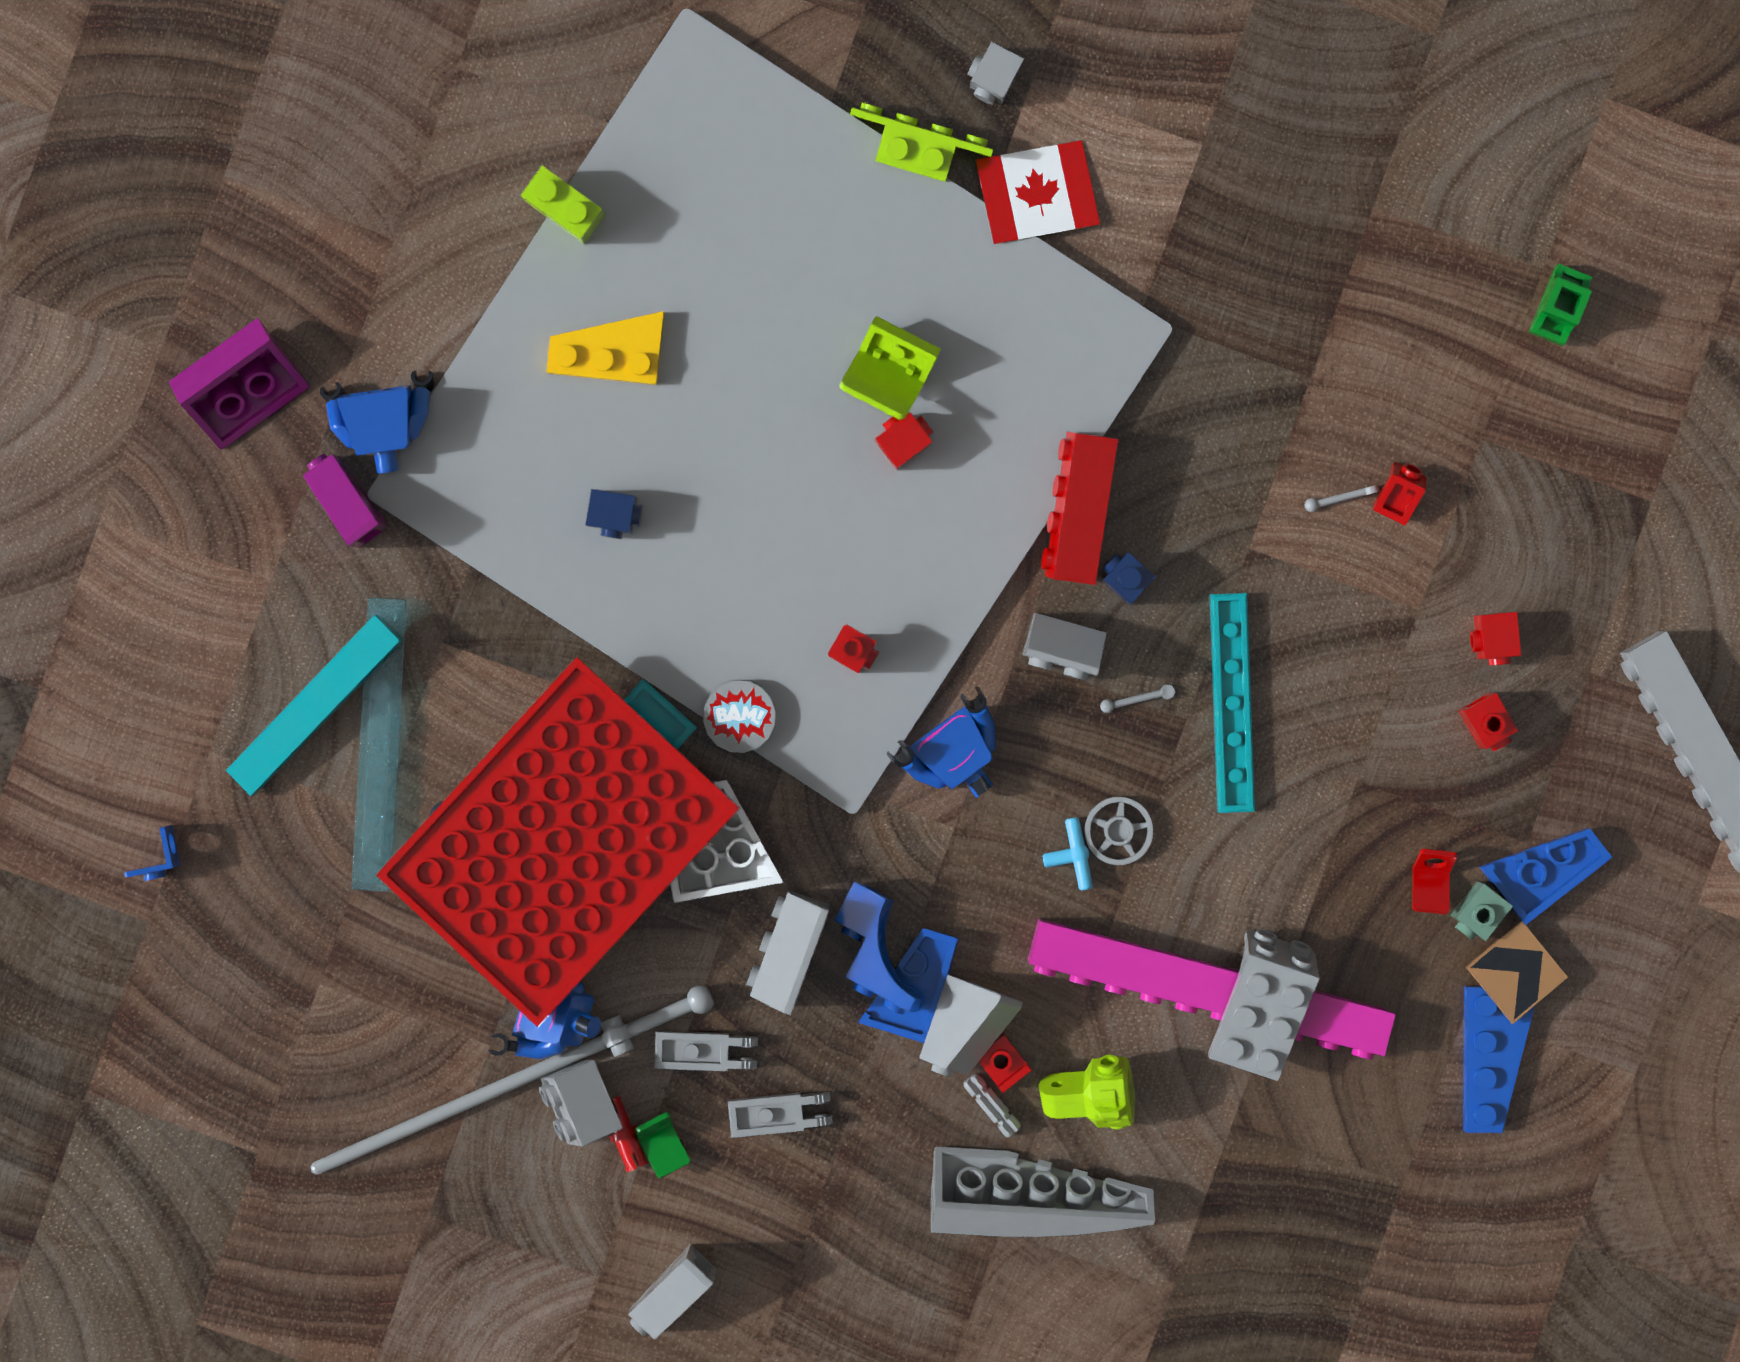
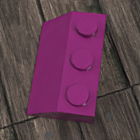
(238, 384)

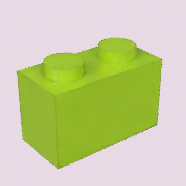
(563, 204)

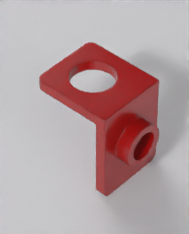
(1432, 881)

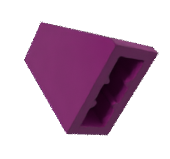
(344, 501)

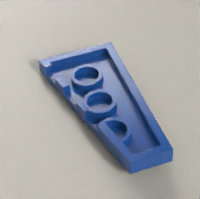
(1490, 1061)

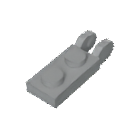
(701, 1051)
(775, 1114)

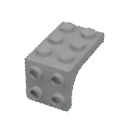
(1266, 1004)

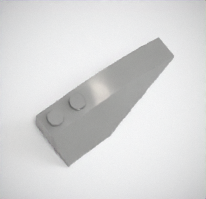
(1020, 1198)

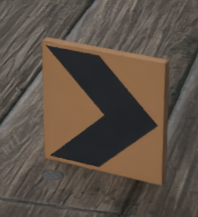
(1516, 972)

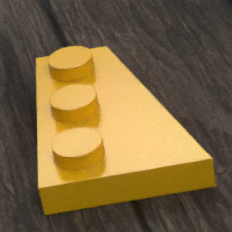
(610, 351)

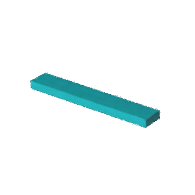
(1232, 703)
(314, 705)

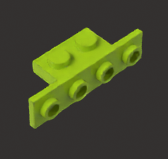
(915, 147)

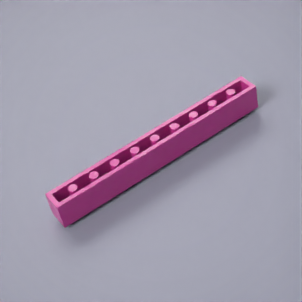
(1195, 985)

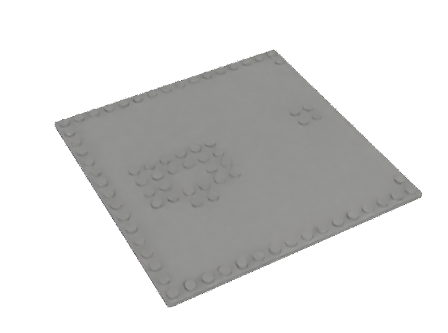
(757, 476)

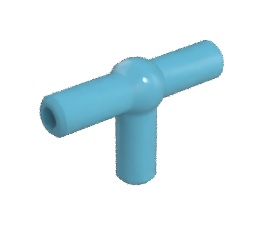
(1076, 854)

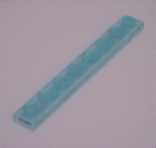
(378, 756)

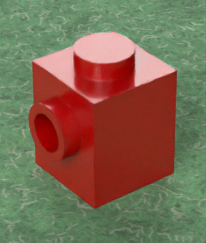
(904, 439)
(1496, 637)
(1488, 722)

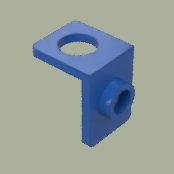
(171, 856)

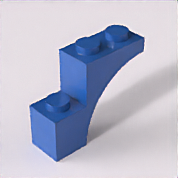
(866, 915)

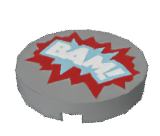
(739, 716)

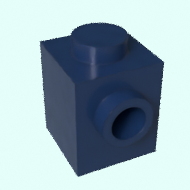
(613, 513)
(1126, 577)

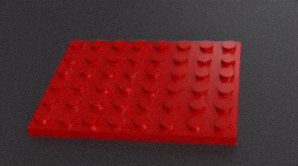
(557, 841)

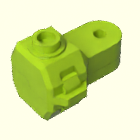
(1100, 1092)

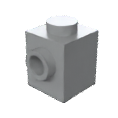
(994, 73)

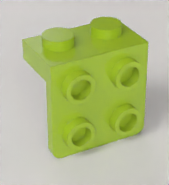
(889, 368)

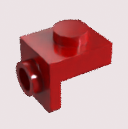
(853, 649)

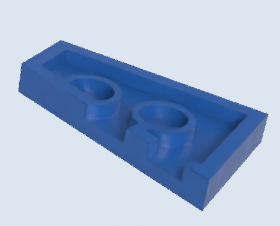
(1545, 872)
(924, 973)

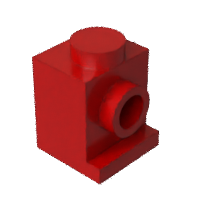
(1014, 1069)

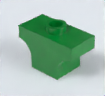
(1561, 305)

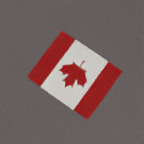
(1037, 192)

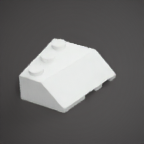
(728, 862)

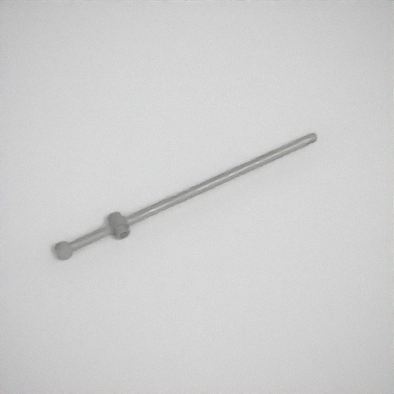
(615, 1036)

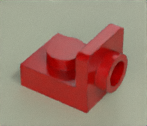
(1401, 492)

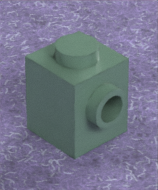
(1480, 912)

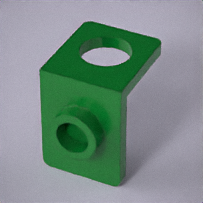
(662, 1145)

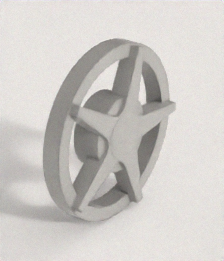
(1118, 830)

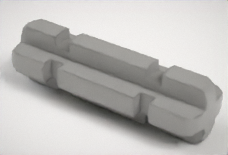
(992, 1105)

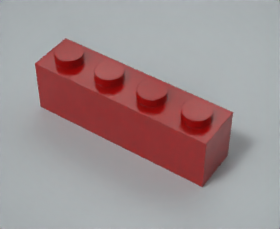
(1080, 507)

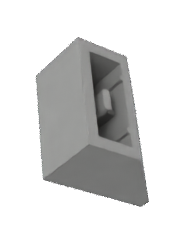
(1065, 645)
(579, 1103)

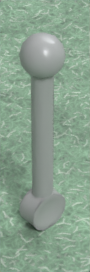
(1312, 504)
(1165, 692)

